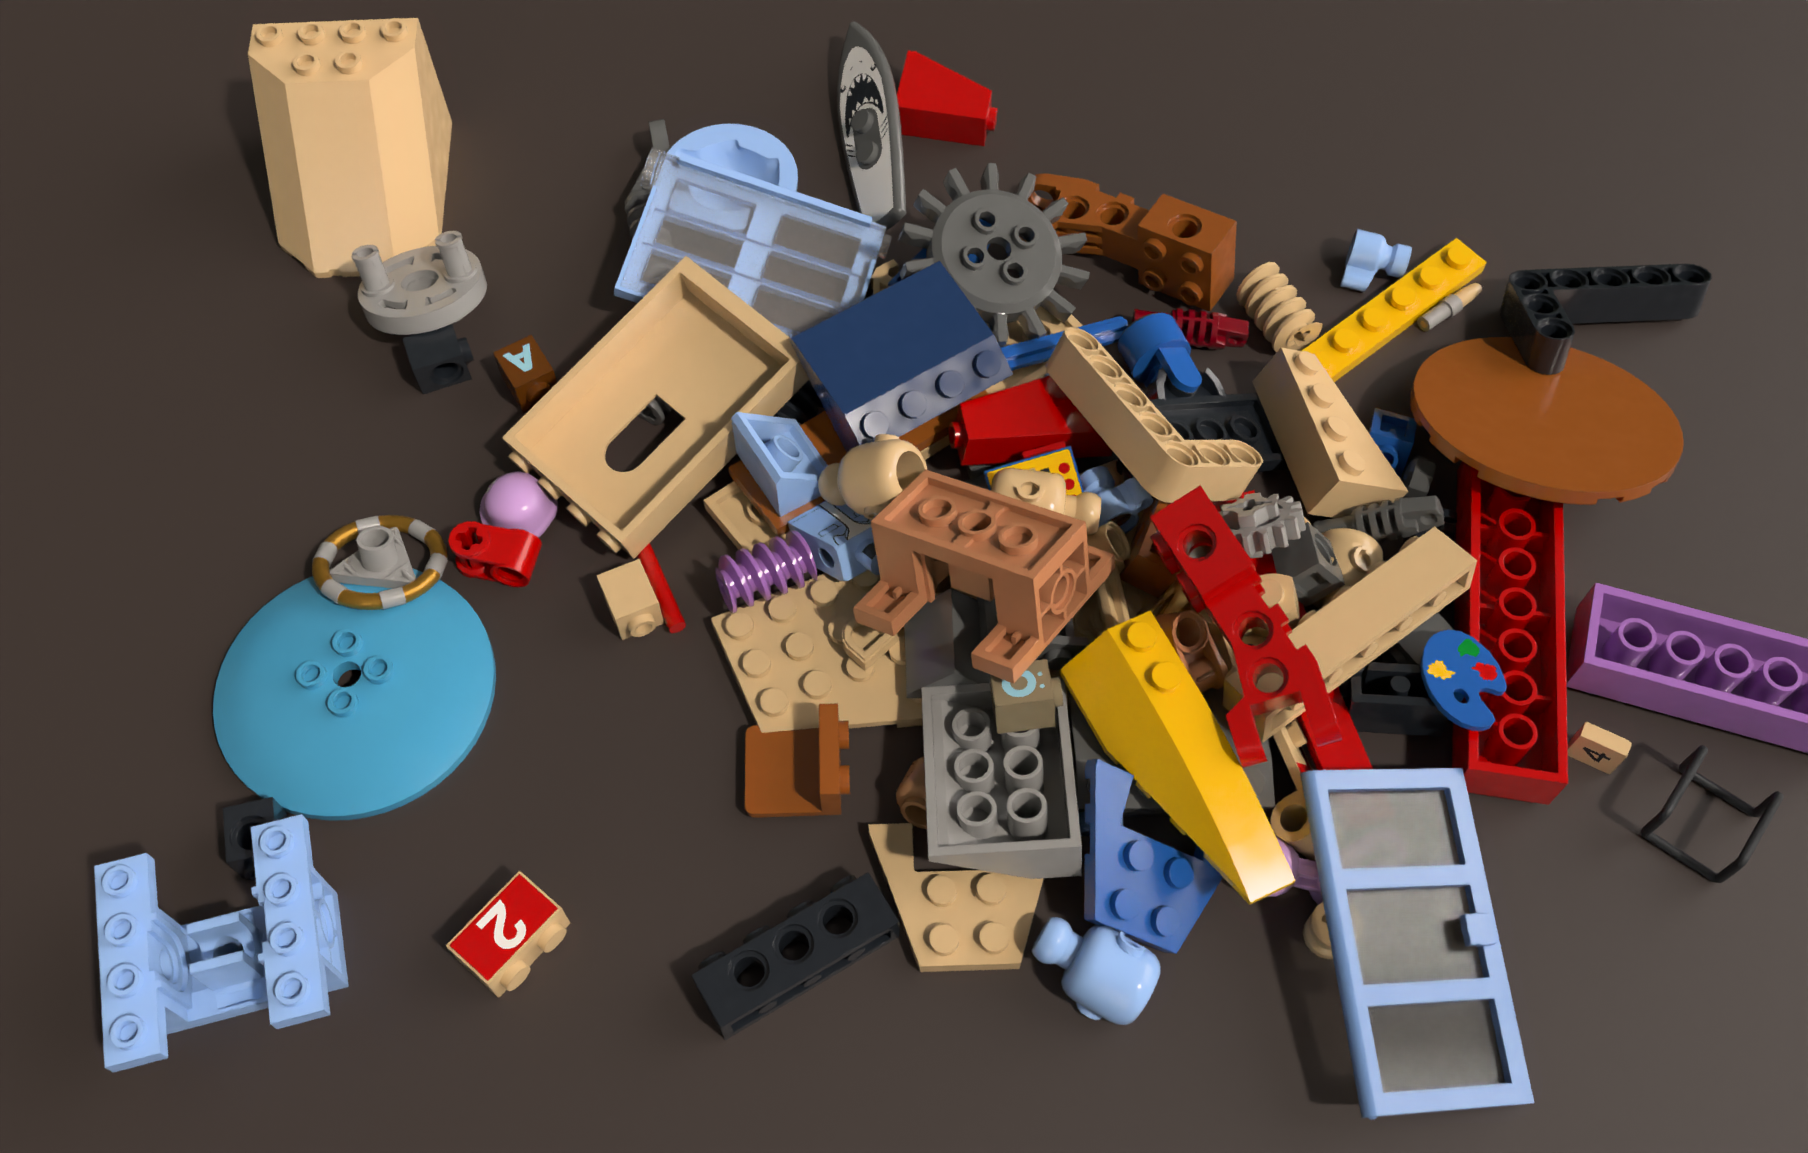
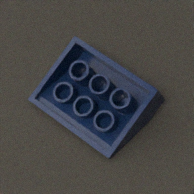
(900, 357)

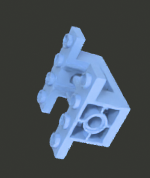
(189, 975)

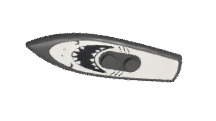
(871, 128)

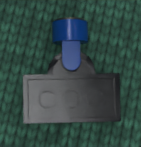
(1191, 398)

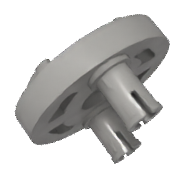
(424, 285)

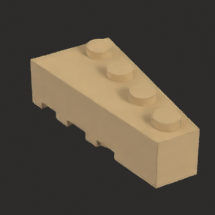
(1322, 438)

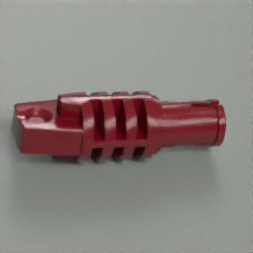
(1207, 329)

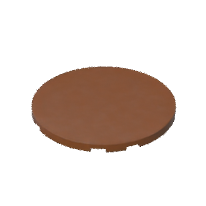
(1545, 435)

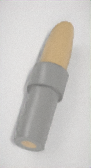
(1449, 307)

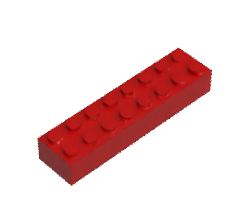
(1520, 618)

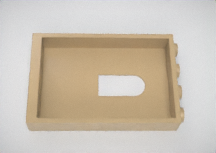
(695, 352)

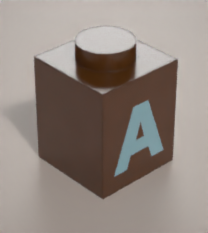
(525, 371)

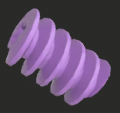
(764, 568)

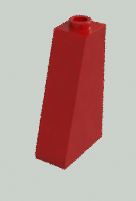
(1022, 419)

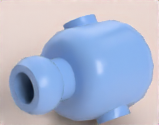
(1102, 971)

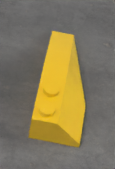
(1168, 738)

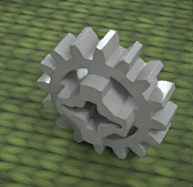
(1264, 522)

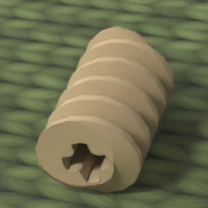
(1277, 309)

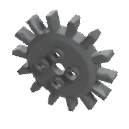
(987, 284)

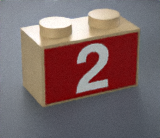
(510, 935)

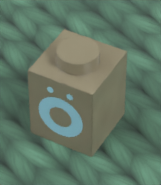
(1028, 701)

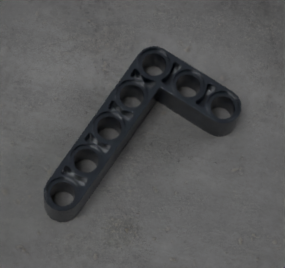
(1547, 302)

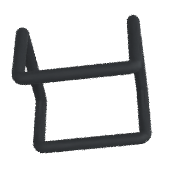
(1689, 770)

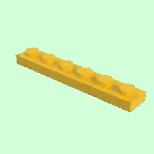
(1396, 308)

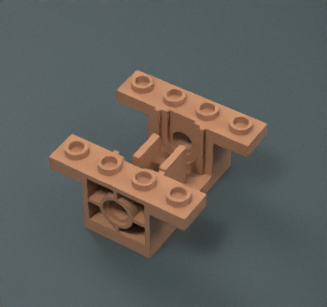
(991, 549)

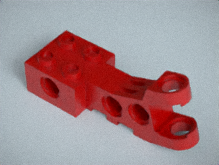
(1225, 584)

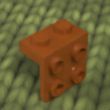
(797, 768)

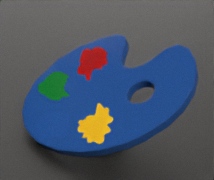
(1457, 668)

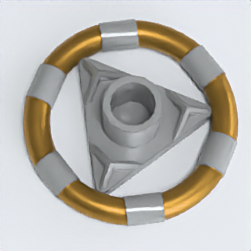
(378, 562)

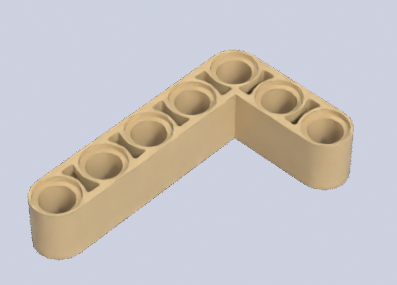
(1140, 433)

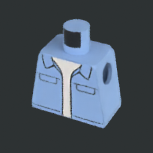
(838, 540)

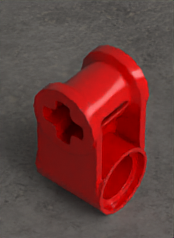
(498, 554)

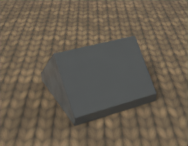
(941, 644)

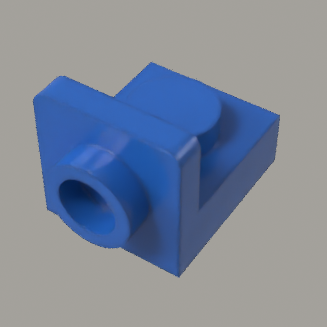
(1393, 436)

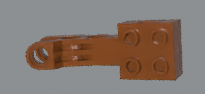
(1171, 245)

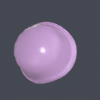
(518, 503)

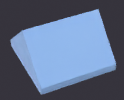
(778, 459)

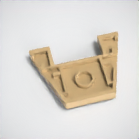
(955, 916)

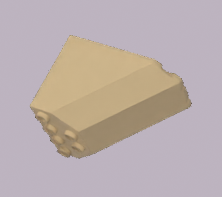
(350, 138)

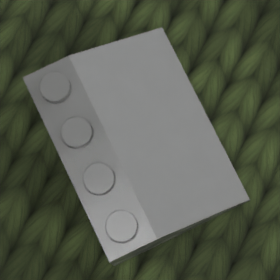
(998, 797)

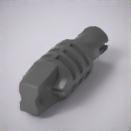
(1390, 519)

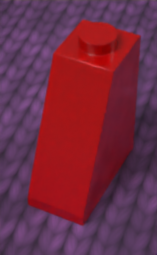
(943, 103)

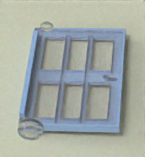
(765, 243)

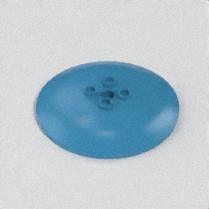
(361, 745)

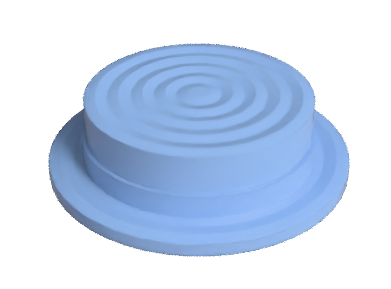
(743, 151)

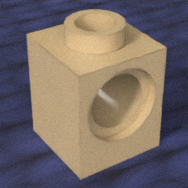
(631, 600)

